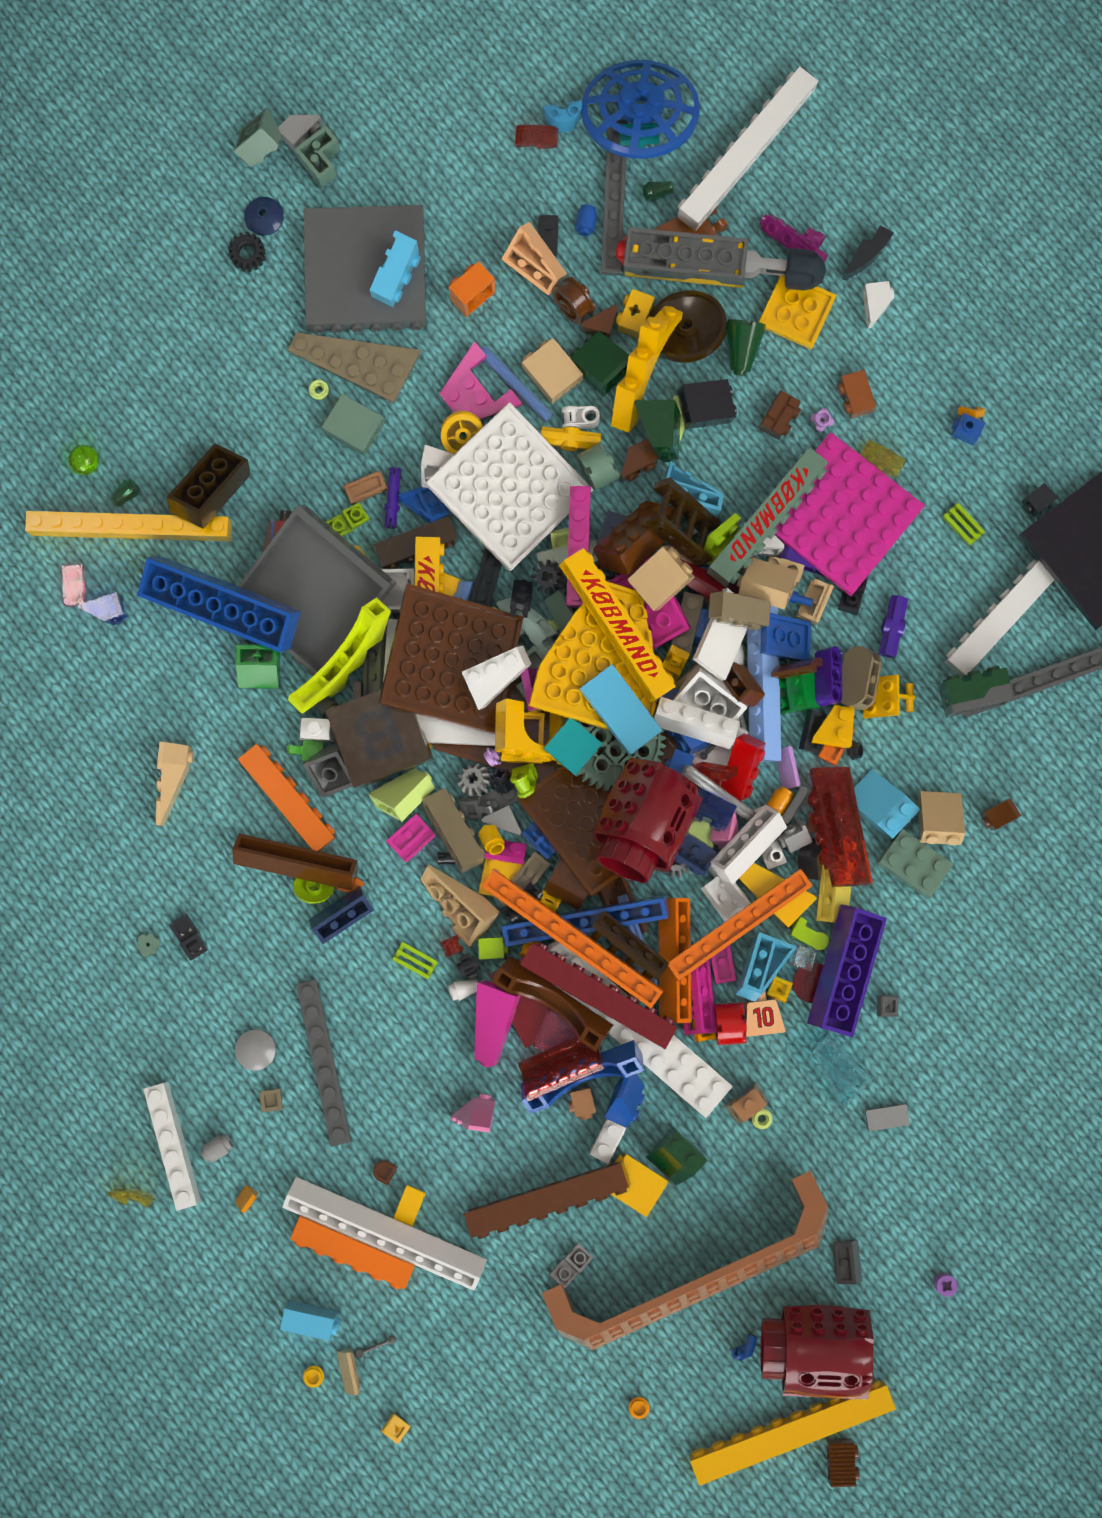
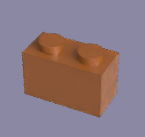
(856, 394)

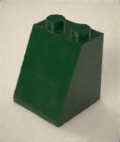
(601, 362)
(662, 426)
(676, 1157)

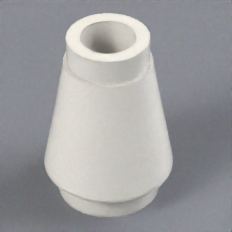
(462, 989)

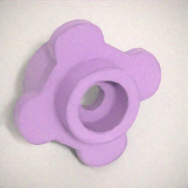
(828, 421)
(492, 757)

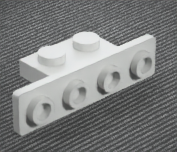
(725, 897)

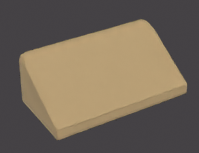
(349, 1371)

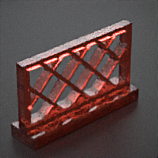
(554, 1059)

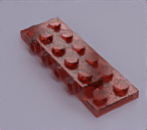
(839, 827)

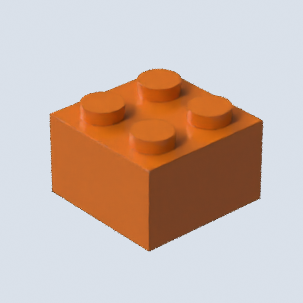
(472, 288)

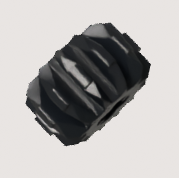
(547, 584)

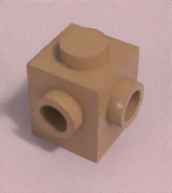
(582, 1103)

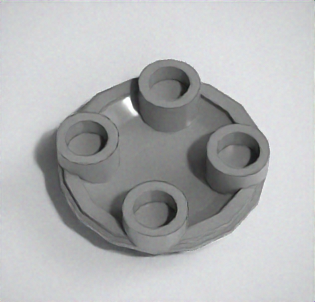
(255, 1050)

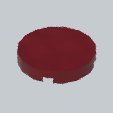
(806, 982)

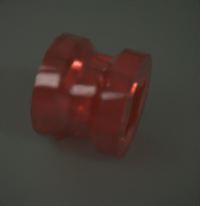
(451, 946)

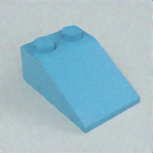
(883, 804)

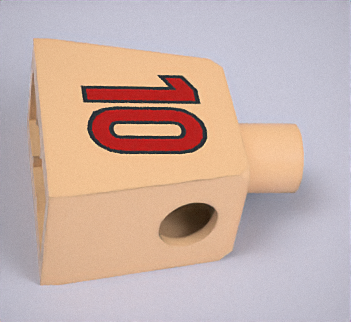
(763, 1017)

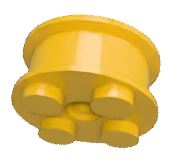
(455, 424)

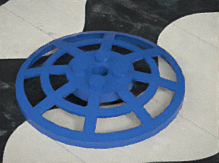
(640, 113)

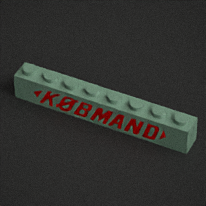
(767, 518)

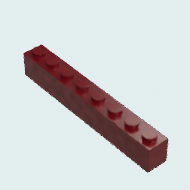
(599, 996)

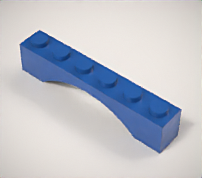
(618, 1061)

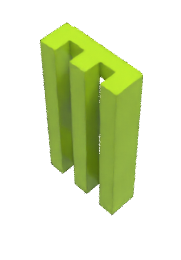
(969, 519)
(400, 952)

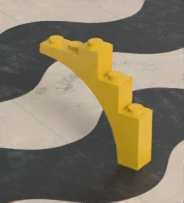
(640, 365)

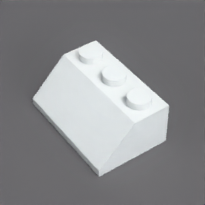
(709, 693)

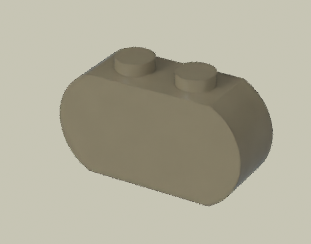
(860, 677)

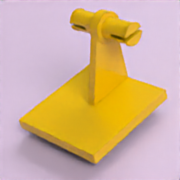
(888, 698)

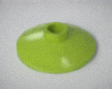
(312, 892)

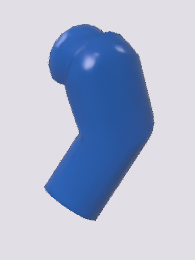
(745, 1350)

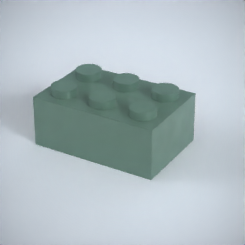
(914, 864)

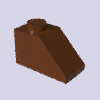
(999, 814)

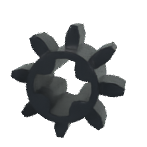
(501, 781)
(468, 966)

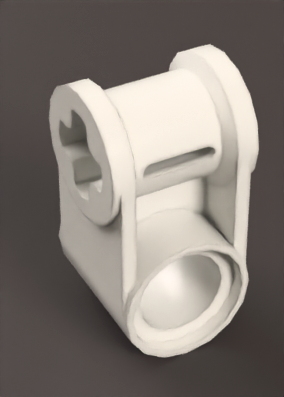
(578, 417)

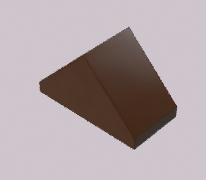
(601, 322)

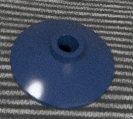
(264, 224)

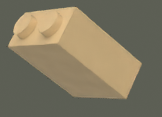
(552, 370)
(661, 577)
(768, 582)
(941, 818)

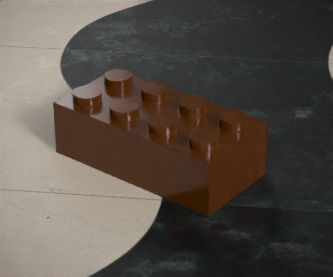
(631, 540)

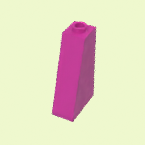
(493, 1021)

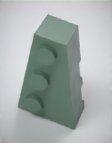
(559, 555)

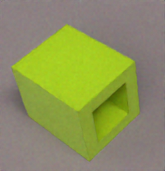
(492, 948)

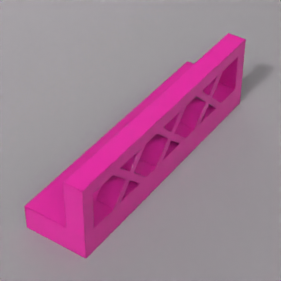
(703, 1002)

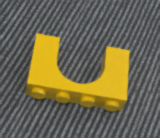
(511, 734)

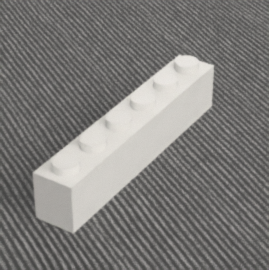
(172, 1145)

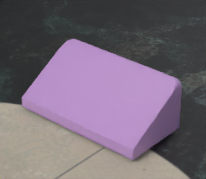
(788, 769)

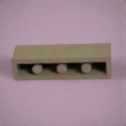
(453, 830)

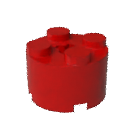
(730, 1023)

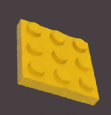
(797, 313)

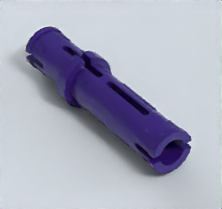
(392, 498)

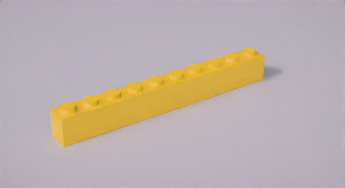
(125, 526)
(788, 1433)

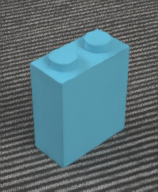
(310, 1320)

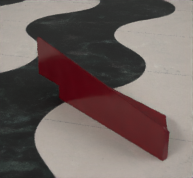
(705, 583)

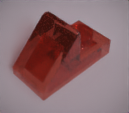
(716, 772)

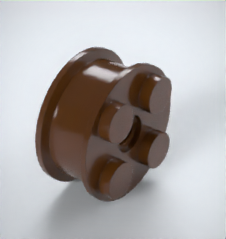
(573, 300)

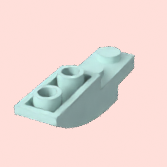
(535, 626)

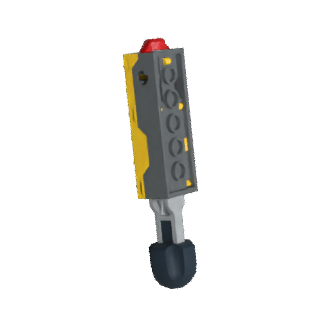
(711, 260)

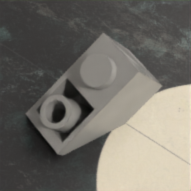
(299, 128)

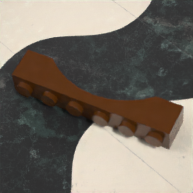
(585, 1023)

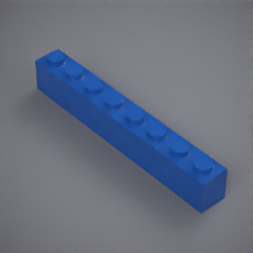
(625, 912)

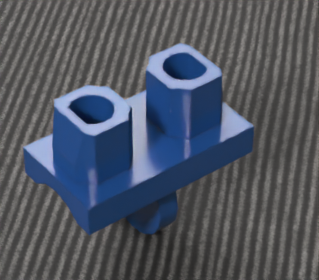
(538, 840)

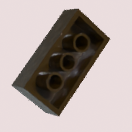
(208, 485)

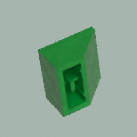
(257, 667)
(797, 694)

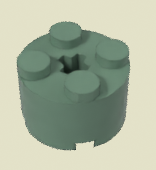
(597, 466)

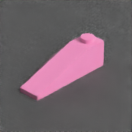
(476, 1113)

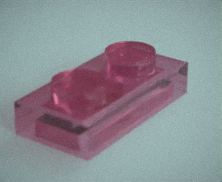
(73, 585)

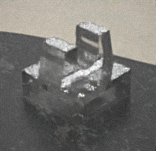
(803, 958)

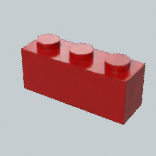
(745, 756)

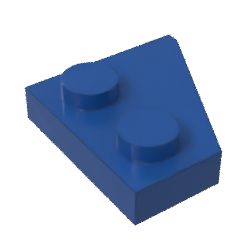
(424, 504)

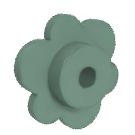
(142, 945)

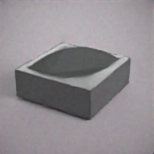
(887, 1006)

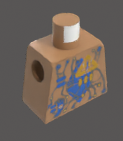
(747, 1103)

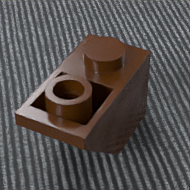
(638, 459)

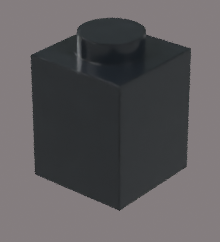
(1038, 500)

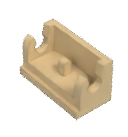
(820, 593)

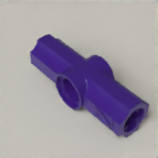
(893, 626)

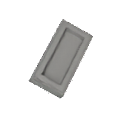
(887, 1117)

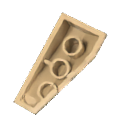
(174, 765)
(465, 908)

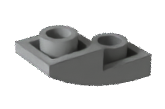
(571, 1265)

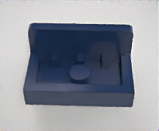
(696, 854)

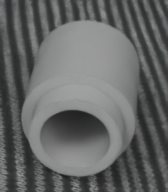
(216, 1148)

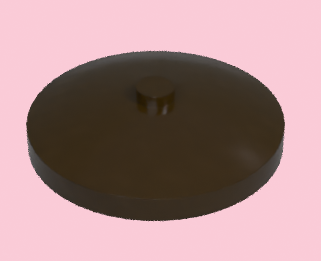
(700, 329)

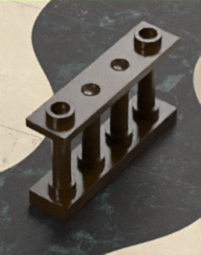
(693, 511)
(630, 945)

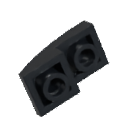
(852, 603)

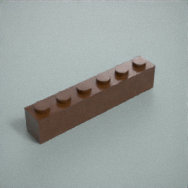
(295, 861)

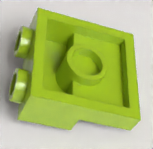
(722, 537)

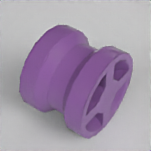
(941, 1281)

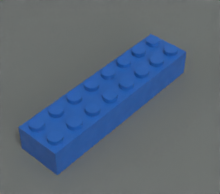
(219, 603)

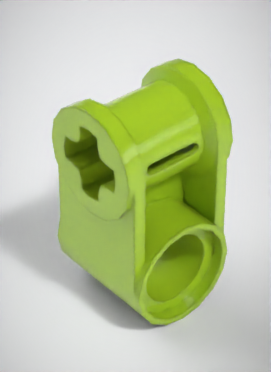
(524, 779)

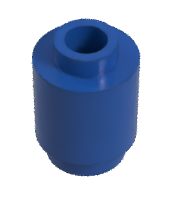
(586, 220)

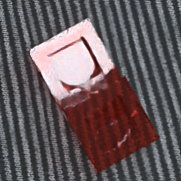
(536, 135)

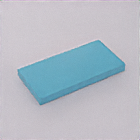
(620, 709)

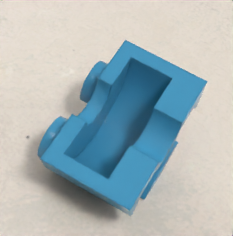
(565, 118)

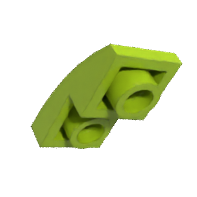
(349, 520)

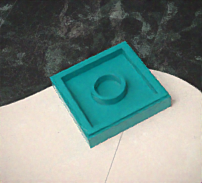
(573, 746)

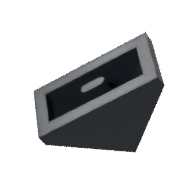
(809, 860)

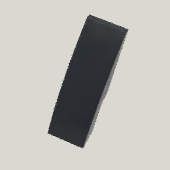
(868, 252)

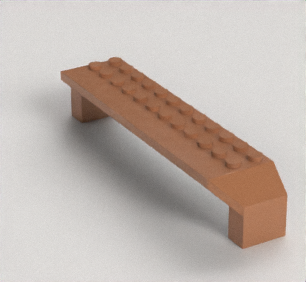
(595, 1334)

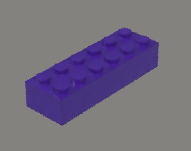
(846, 970)

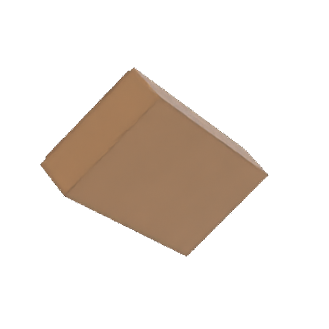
(365, 487)

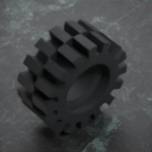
(246, 240)

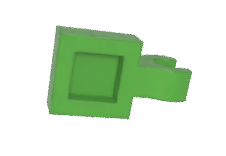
(307, 750)

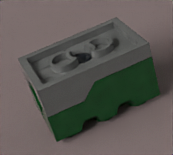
(975, 691)

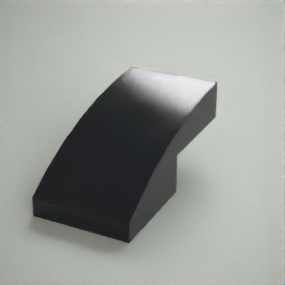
(188, 936)

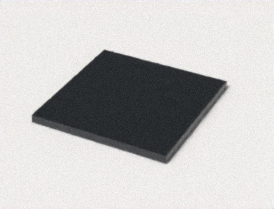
(1071, 547)

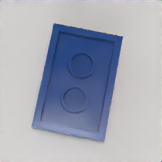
(786, 638)

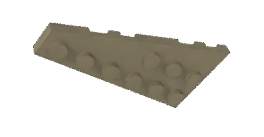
(367, 365)

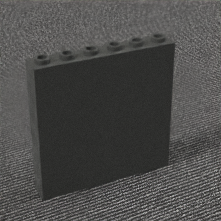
(342, 260)
(320, 576)

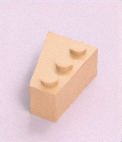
(534, 259)

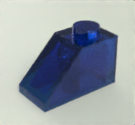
(106, 608)

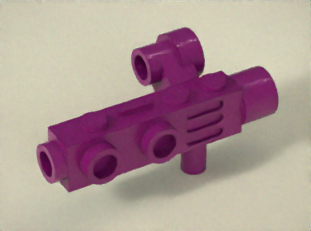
(790, 237)

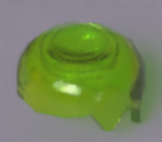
(83, 460)

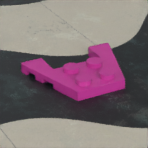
(466, 393)

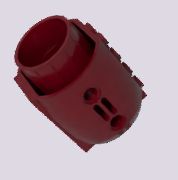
(645, 819)
(819, 1351)

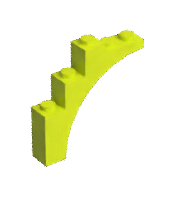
(351, 655)

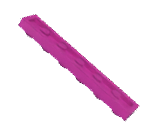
(578, 532)

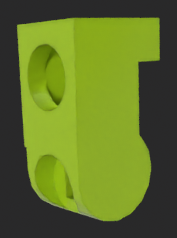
(814, 939)

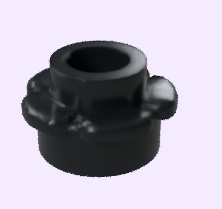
(855, 750)

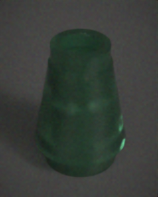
(656, 190)
(126, 492)

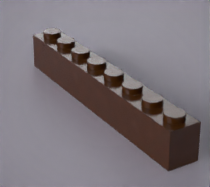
(547, 1199)

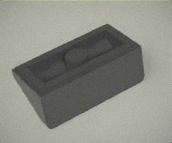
(847, 1262)

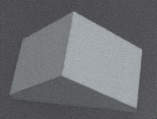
(503, 820)

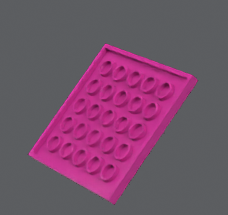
(848, 517)

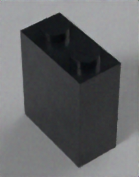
(706, 403)

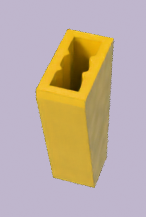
(759, 881)

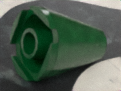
(743, 344)

